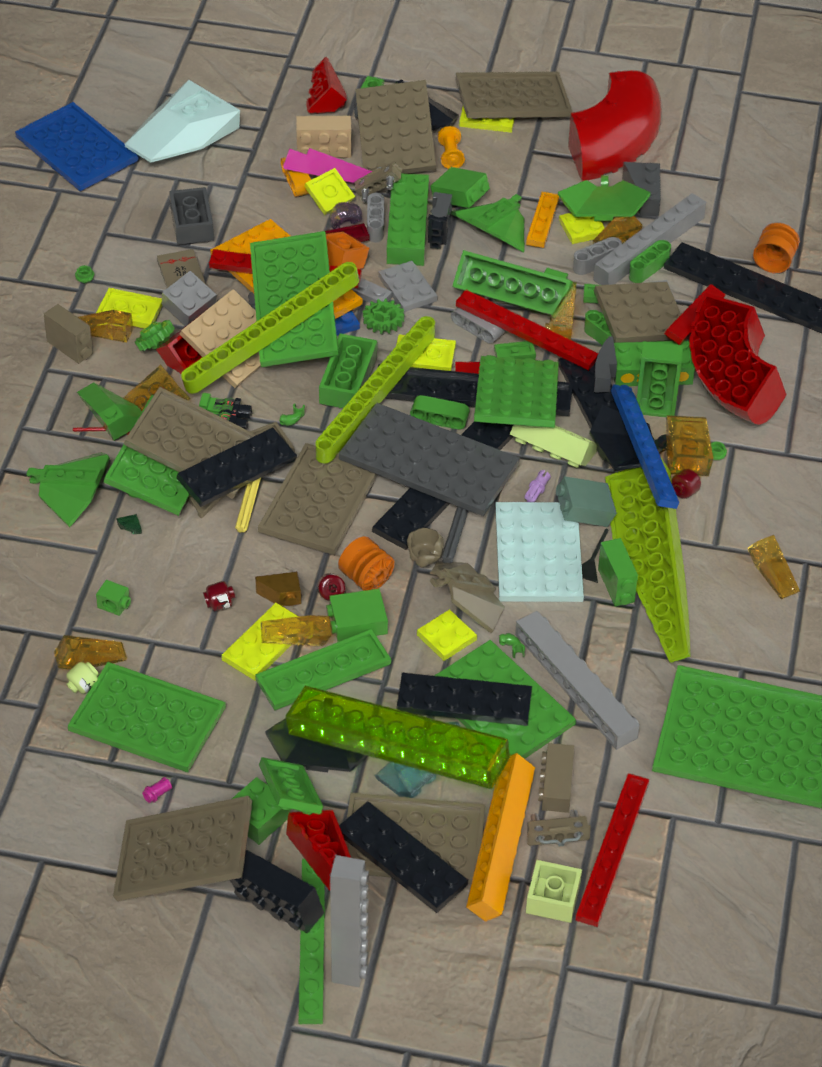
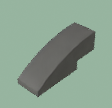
(605, 366)

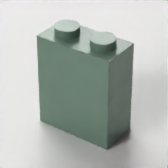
(585, 501)

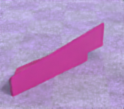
(319, 163)

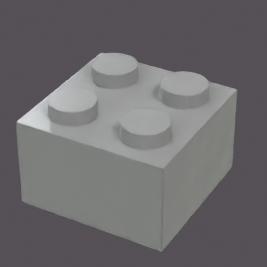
(188, 298)

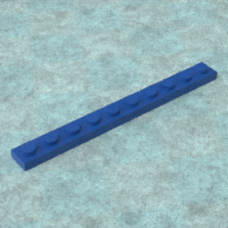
(644, 447)

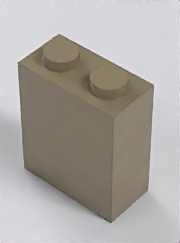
(68, 333)

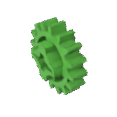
(383, 316)
(154, 335)

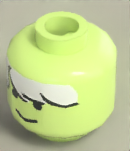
(82, 677)

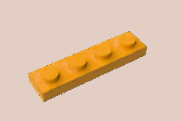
(542, 219)

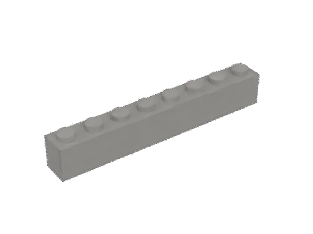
(666, 227)
(577, 680)
(349, 921)

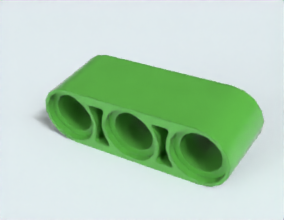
(649, 261)
(596, 326)
(440, 412)

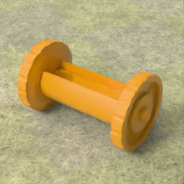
(449, 138)

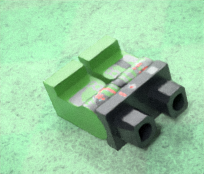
(228, 409)

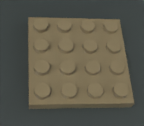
(637, 310)

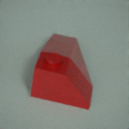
(327, 91)

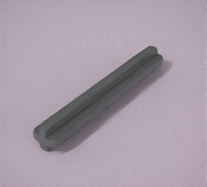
(454, 535)

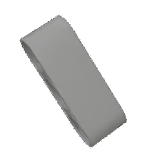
(375, 217)
(585, 258)
(480, 328)

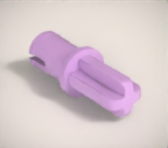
(537, 486)

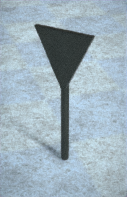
(588, 567)

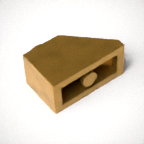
(280, 588)

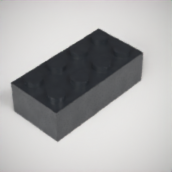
(278, 893)

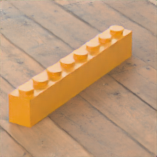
(500, 839)

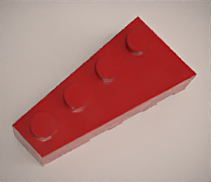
(317, 840)

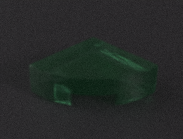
(130, 524)

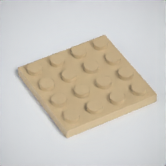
(219, 325)

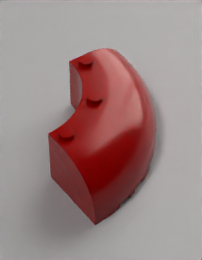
(617, 126)
(727, 361)

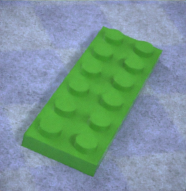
(323, 668)

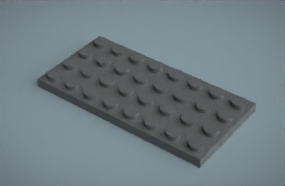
(429, 459)

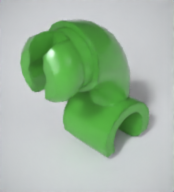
(291, 419)
(511, 640)

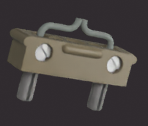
(377, 180)
(557, 830)

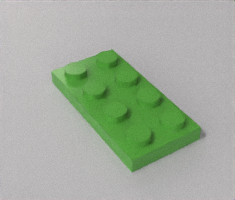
(291, 786)

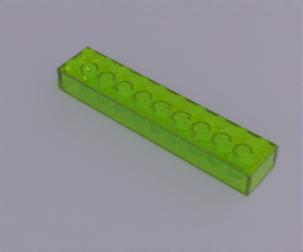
(398, 737)

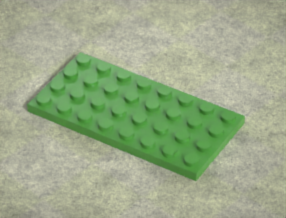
(280, 272)

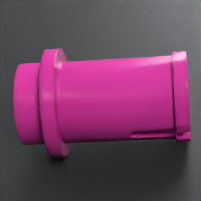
(152, 792)

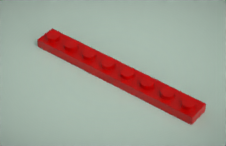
(242, 262)
(527, 329)
(612, 850)

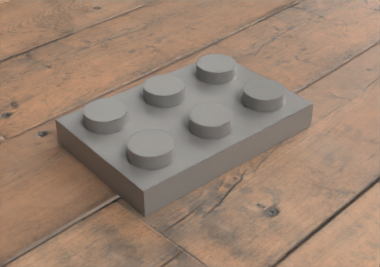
(407, 286)

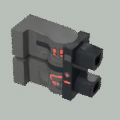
(439, 219)

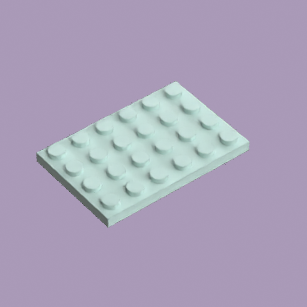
(537, 553)

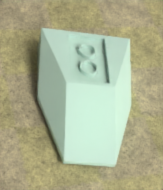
(184, 124)

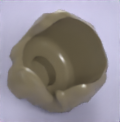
(425, 546)

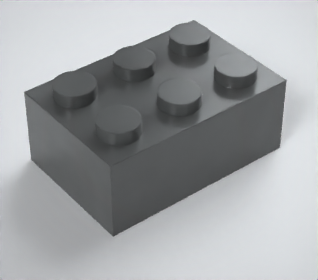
(191, 215)

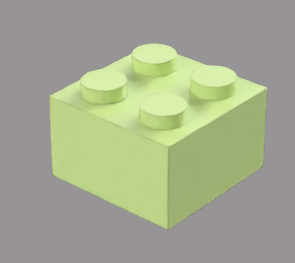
(553, 891)

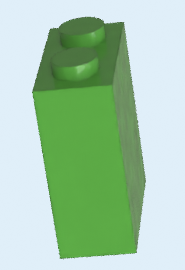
(463, 184)
(617, 572)
(357, 613)

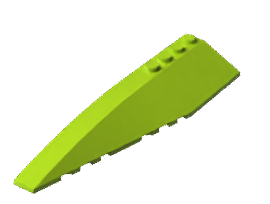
(656, 552)

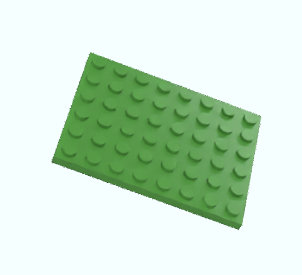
(743, 736)

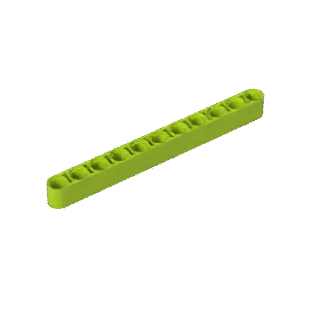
(270, 327)
(375, 389)

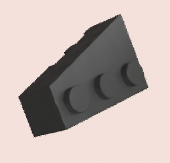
(648, 178)

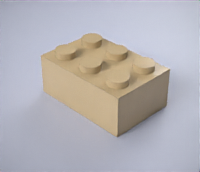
(325, 134)

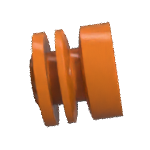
(776, 247)
(366, 563)

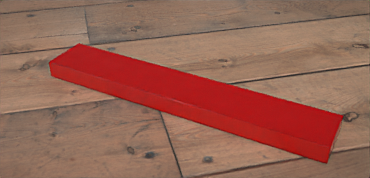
(681, 327)

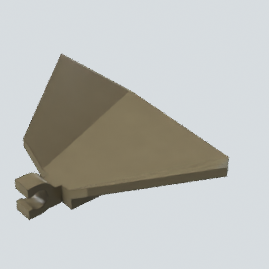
(469, 592)

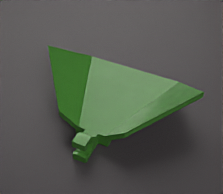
(604, 201)
(498, 219)
(70, 485)

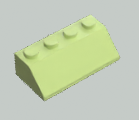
(558, 442)

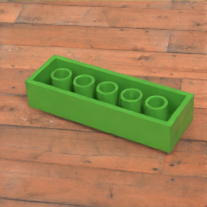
(408, 220)
(510, 283)

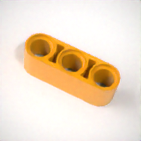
(295, 180)

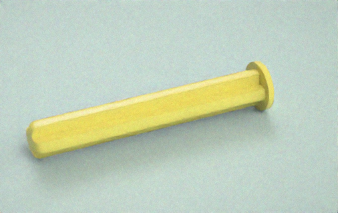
(247, 506)

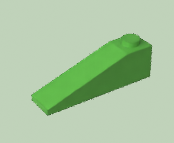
(111, 410)

